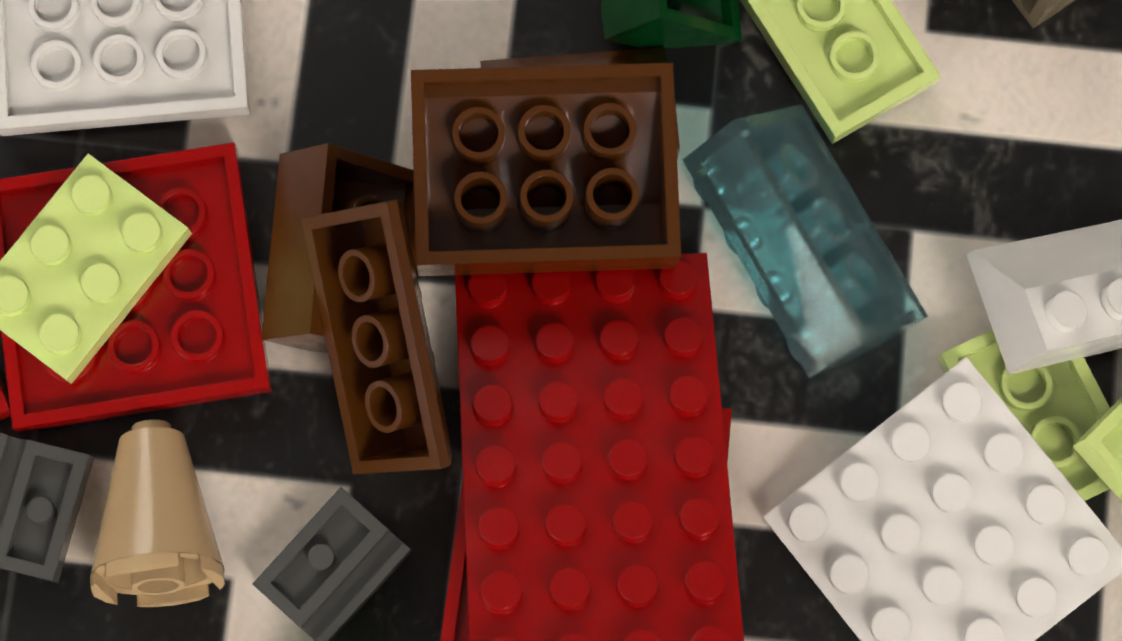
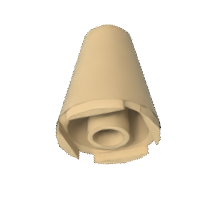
(155, 524)

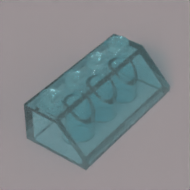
(803, 238)

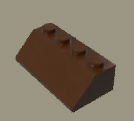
(378, 339)

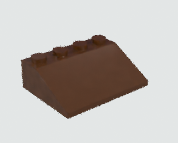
(545, 169)

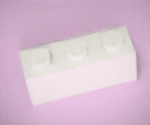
(1053, 295)

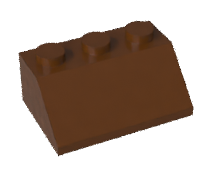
(308, 185)

